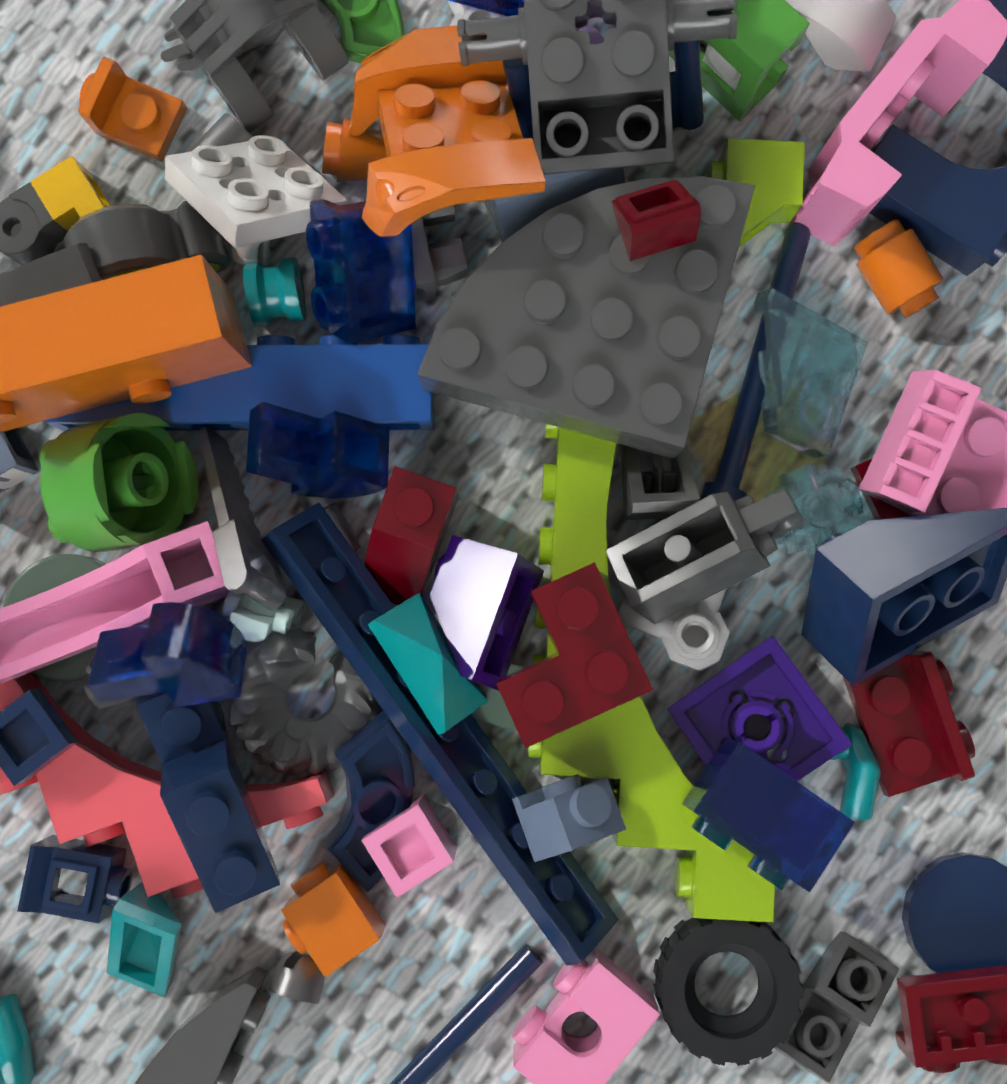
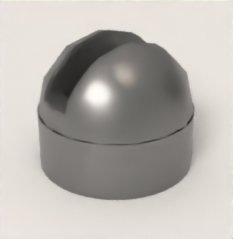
(298, 978)

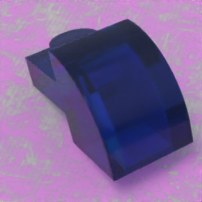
(318, 455)
(180, 652)

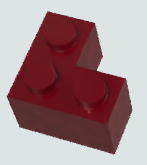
(592, 663)

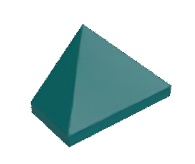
(426, 663)
(143, 941)

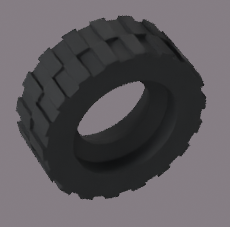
(736, 1036)

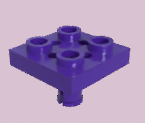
(765, 676)

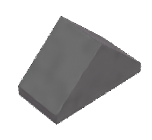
(656, 484)

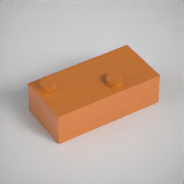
(117, 341)

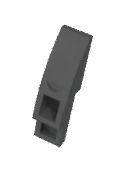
(206, 1041)

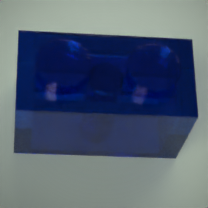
(768, 815)

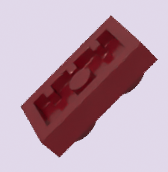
(912, 724)
(954, 1018)

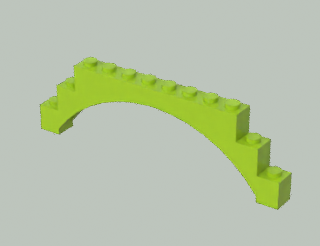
(624, 740)

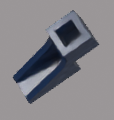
(208, 799)

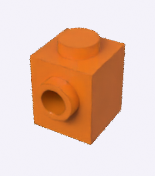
(330, 917)

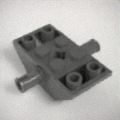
(601, 100)

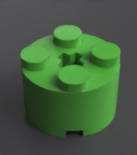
(117, 483)

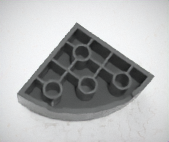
(583, 335)

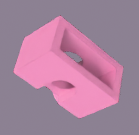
(609, 997)

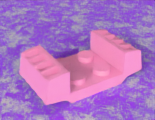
(933, 65)
(941, 450)

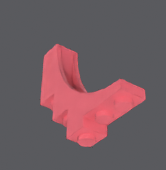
(98, 789)

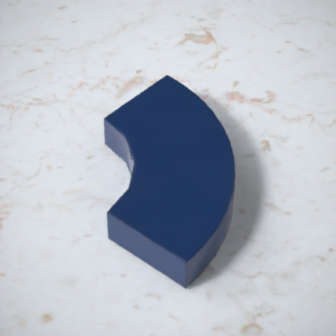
(377, 788)

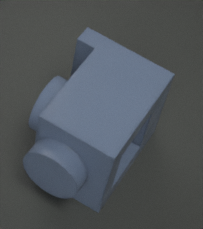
(567, 816)

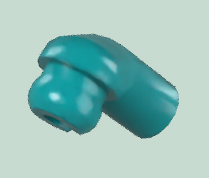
(16, 1054)

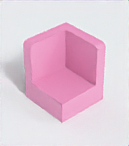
(411, 846)

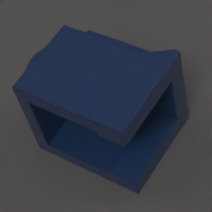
(104, 886)

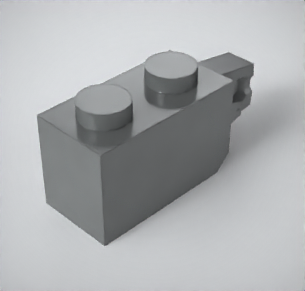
(700, 551)

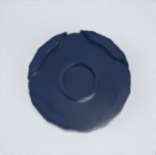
(958, 913)

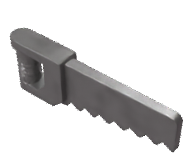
(242, 556)

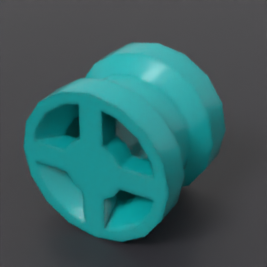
(274, 292)

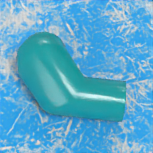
(861, 775)

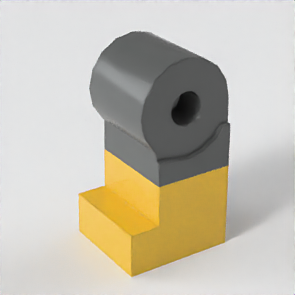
(45, 209)

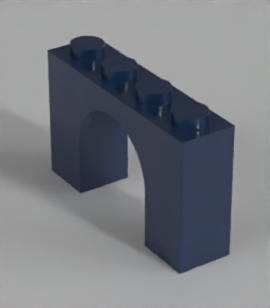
(949, 206)

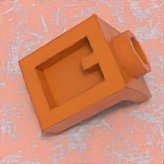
(130, 110)

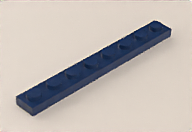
(460, 759)

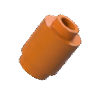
(898, 269)

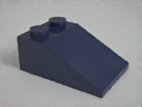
(902, 585)

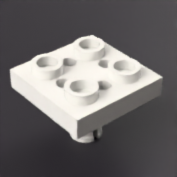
(249, 192)

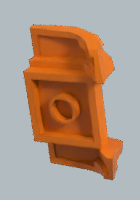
(443, 131)

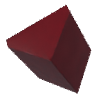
(657, 219)

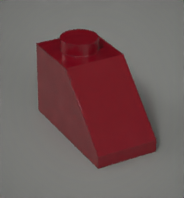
(409, 533)

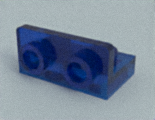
(359, 277)

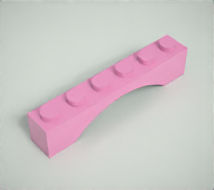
(109, 598)

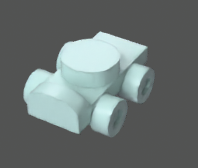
(259, 622)

